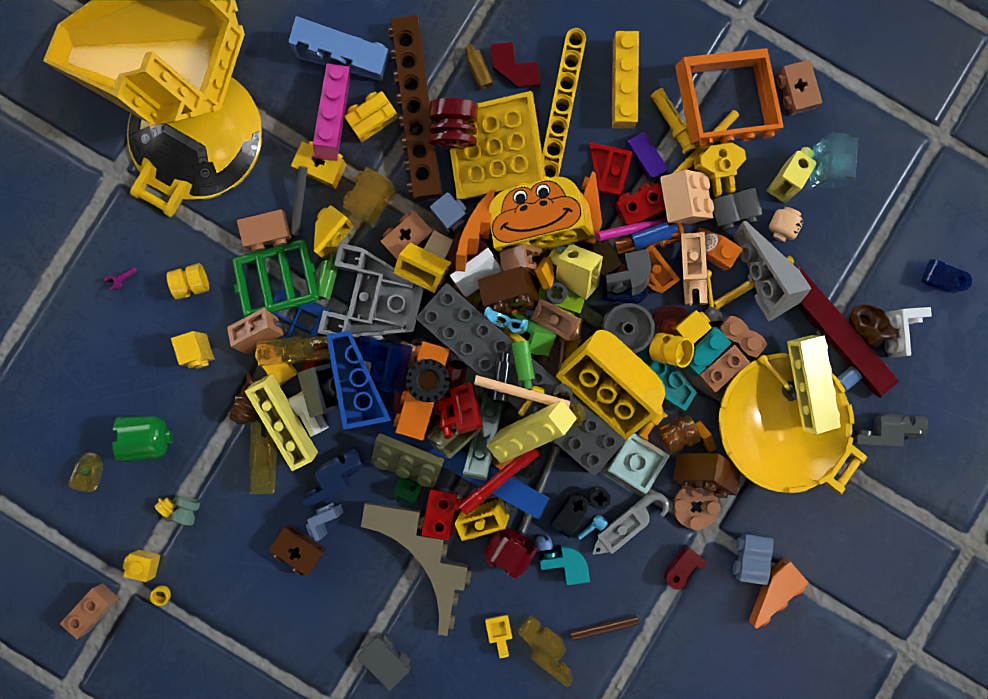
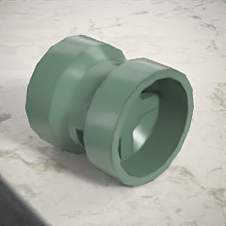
(185, 513)

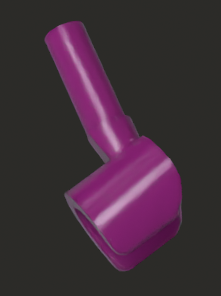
(118, 279)

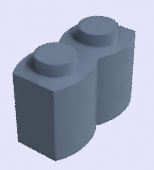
(753, 558)

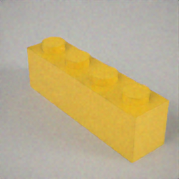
(625, 79)

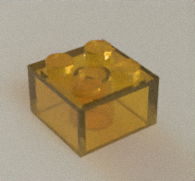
(368, 197)

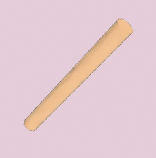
(517, 391)

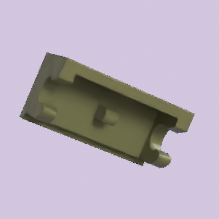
(451, 446)

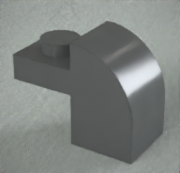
(636, 274)

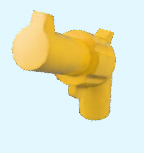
(646, 429)

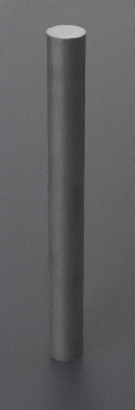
(540, 486)

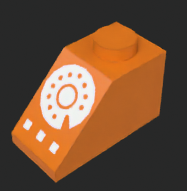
(720, 250)

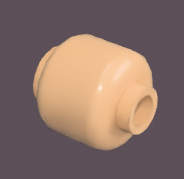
(786, 224)

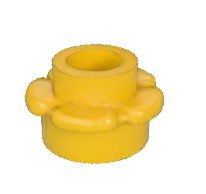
(165, 507)

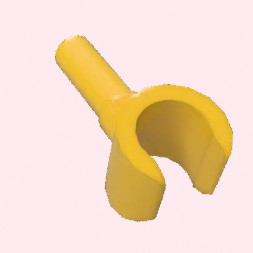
(528, 402)

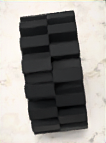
(413, 380)

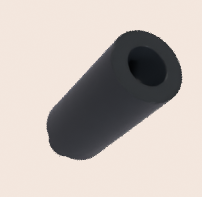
(502, 373)

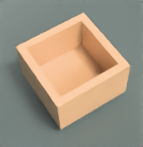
(687, 197)

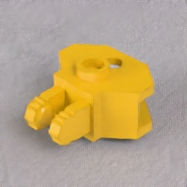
(720, 162)

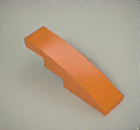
(477, 227)

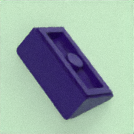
(646, 156)

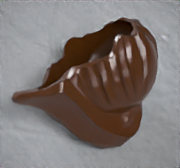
(871, 324)
(243, 410)

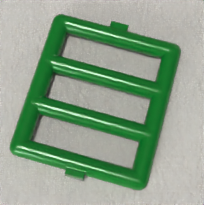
(259, 256)

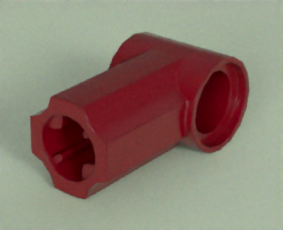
(457, 373)

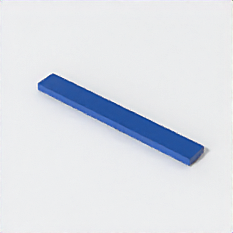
(511, 491)

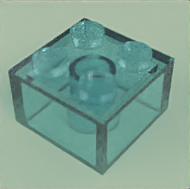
(835, 161)

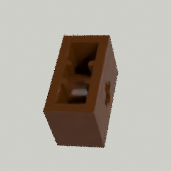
(309, 552)

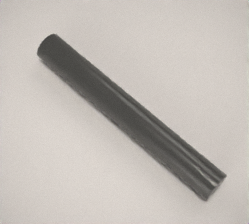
(298, 200)

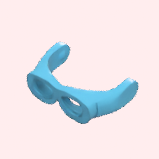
(493, 316)

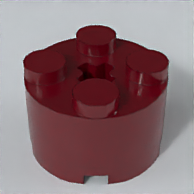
(510, 552)

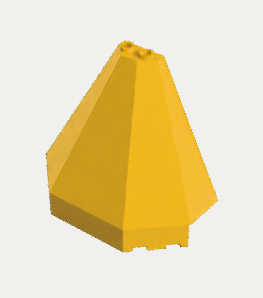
(151, 54)

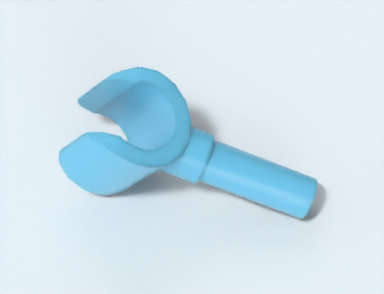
(598, 522)

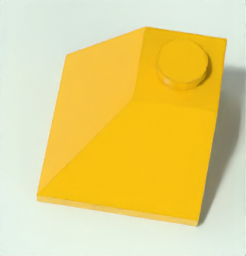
(330, 230)

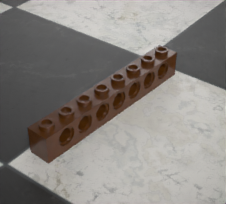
(409, 28)

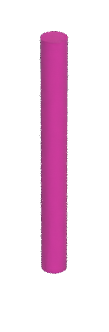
(629, 229)

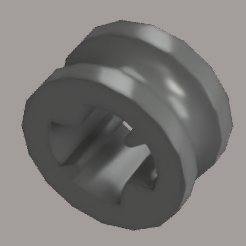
(549, 292)

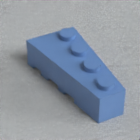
(325, 45)

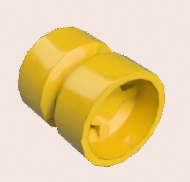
(184, 282)
(671, 350)

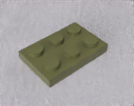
(406, 461)

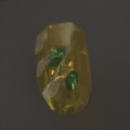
(87, 473)

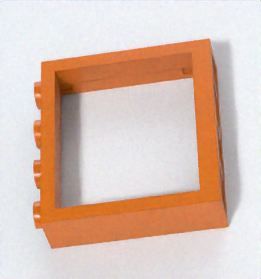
(765, 85)

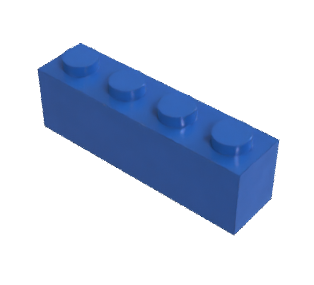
(356, 392)

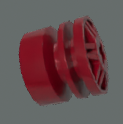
(452, 120)

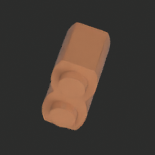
(747, 341)

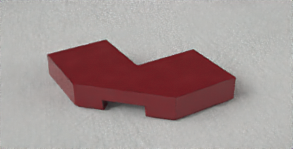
(521, 74)

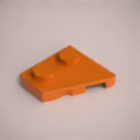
(662, 274)

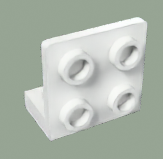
(900, 321)

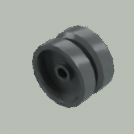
(641, 323)

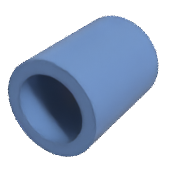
(849, 377)

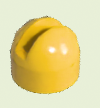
(160, 599)

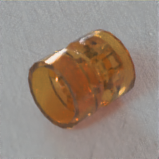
(677, 435)

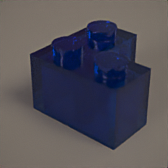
(388, 362)

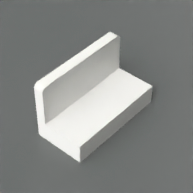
(478, 267)

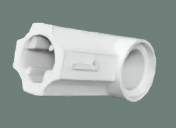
(314, 424)

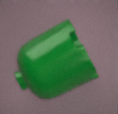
(141, 438)

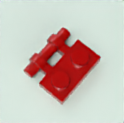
(465, 407)

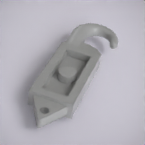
(628, 524)

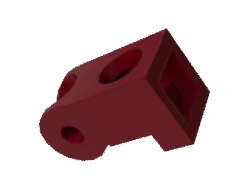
(682, 566)

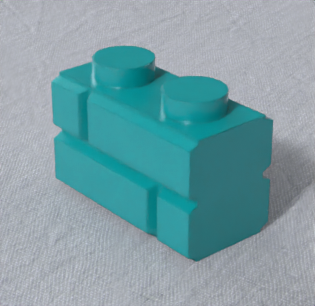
(707, 350)

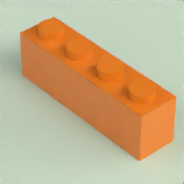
(415, 413)

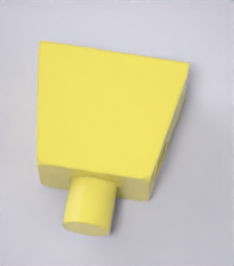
(793, 175)
(577, 269)

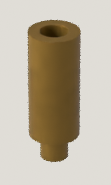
(478, 68)

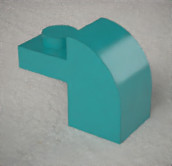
(571, 560)

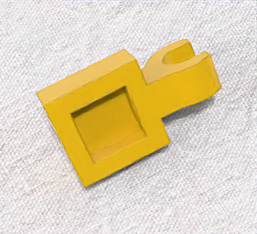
(499, 631)

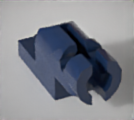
(333, 476)

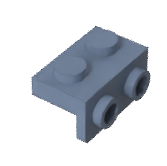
(316, 523)

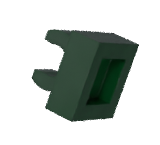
(407, 490)

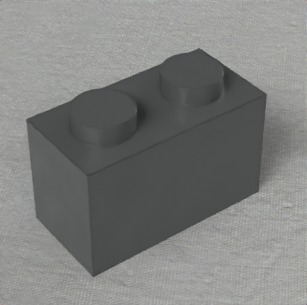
(385, 661)

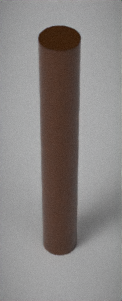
(604, 628)

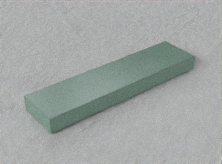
(479, 456)

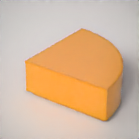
(545, 273)
(706, 436)

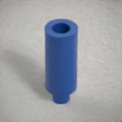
(653, 235)

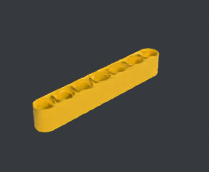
(563, 96)

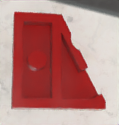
(610, 168)

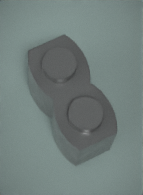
(736, 208)

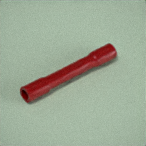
(478, 496)

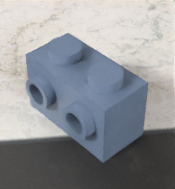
(449, 213)

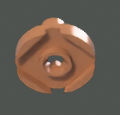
(695, 520)

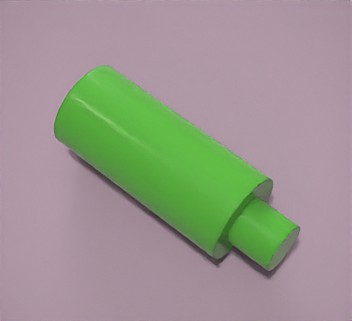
(327, 277)
(523, 363)

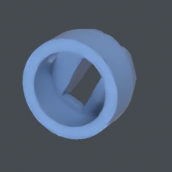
(543, 543)

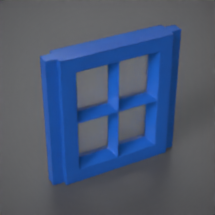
(300, 320)

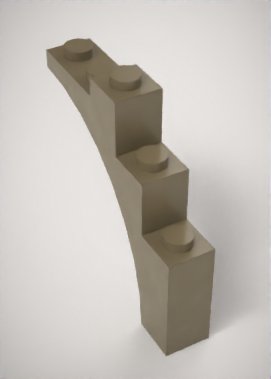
(445, 575)

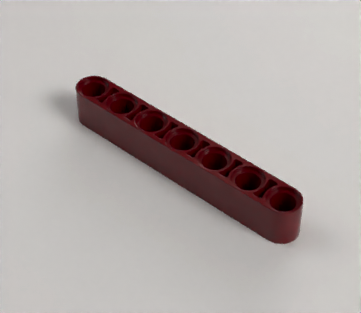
(846, 340)

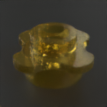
(579, 412)

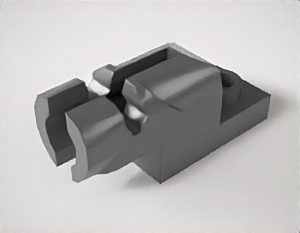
(892, 430)

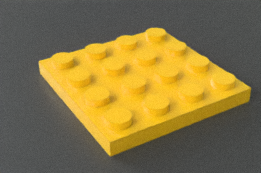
(505, 149)

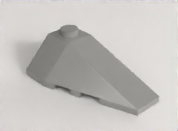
(774, 276)

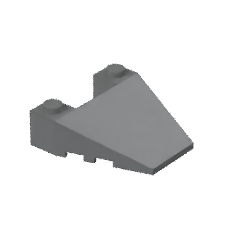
(380, 299)

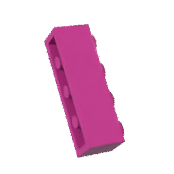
(331, 112)

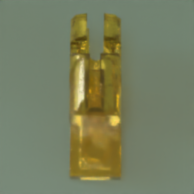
(291, 350)
(262, 460)
(547, 649)

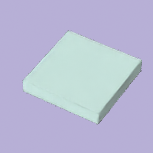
(638, 463)

